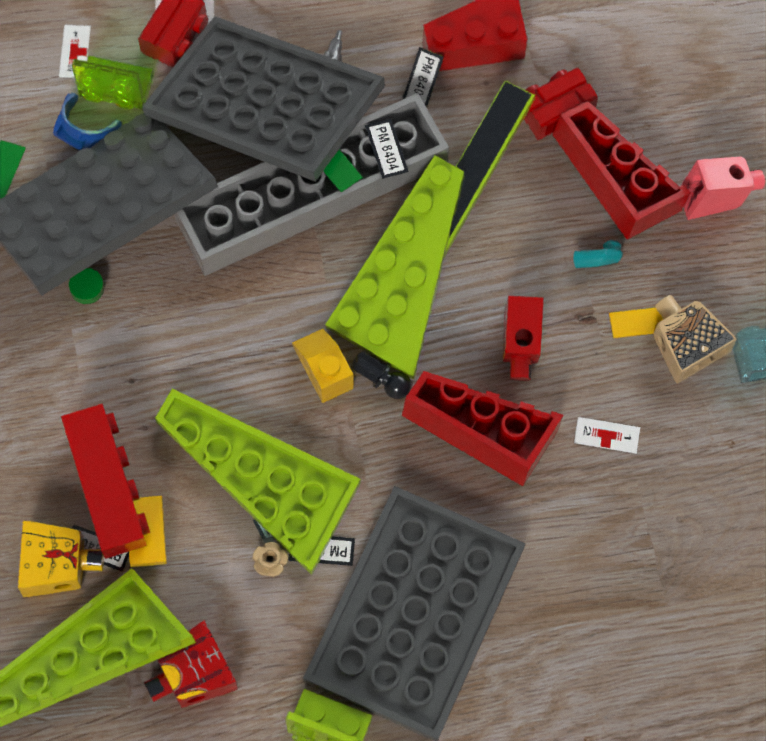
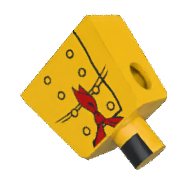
(54, 559)

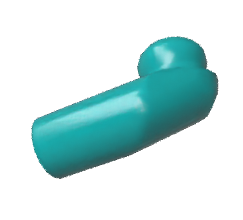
(608, 255)

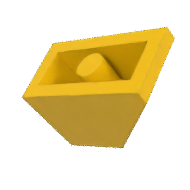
(324, 365)

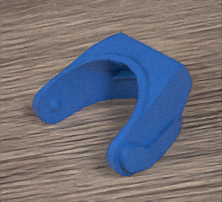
(75, 136)

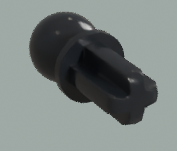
(396, 384)

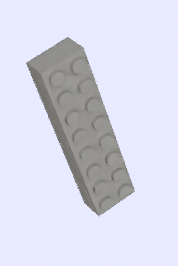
(275, 204)

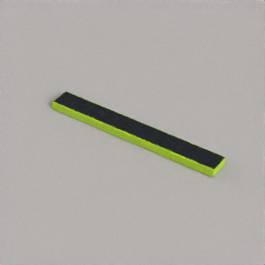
(488, 148)

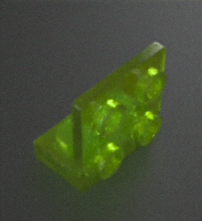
(112, 82)

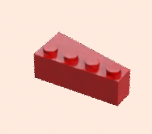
(617, 172)
(482, 425)
(104, 480)

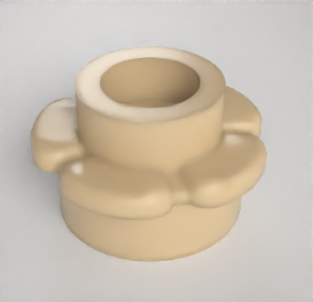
(272, 568)

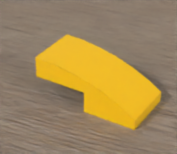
(155, 550)

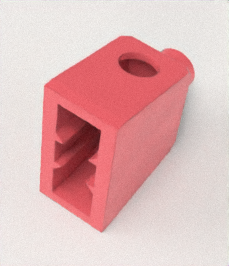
(720, 185)

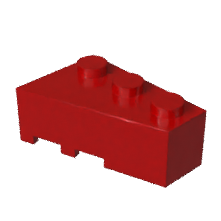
(478, 34)

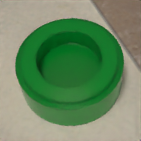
(86, 286)

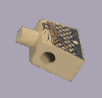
(690, 337)

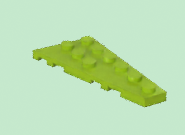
(397, 285)
(277, 484)
(98, 642)

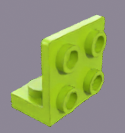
(326, 720)

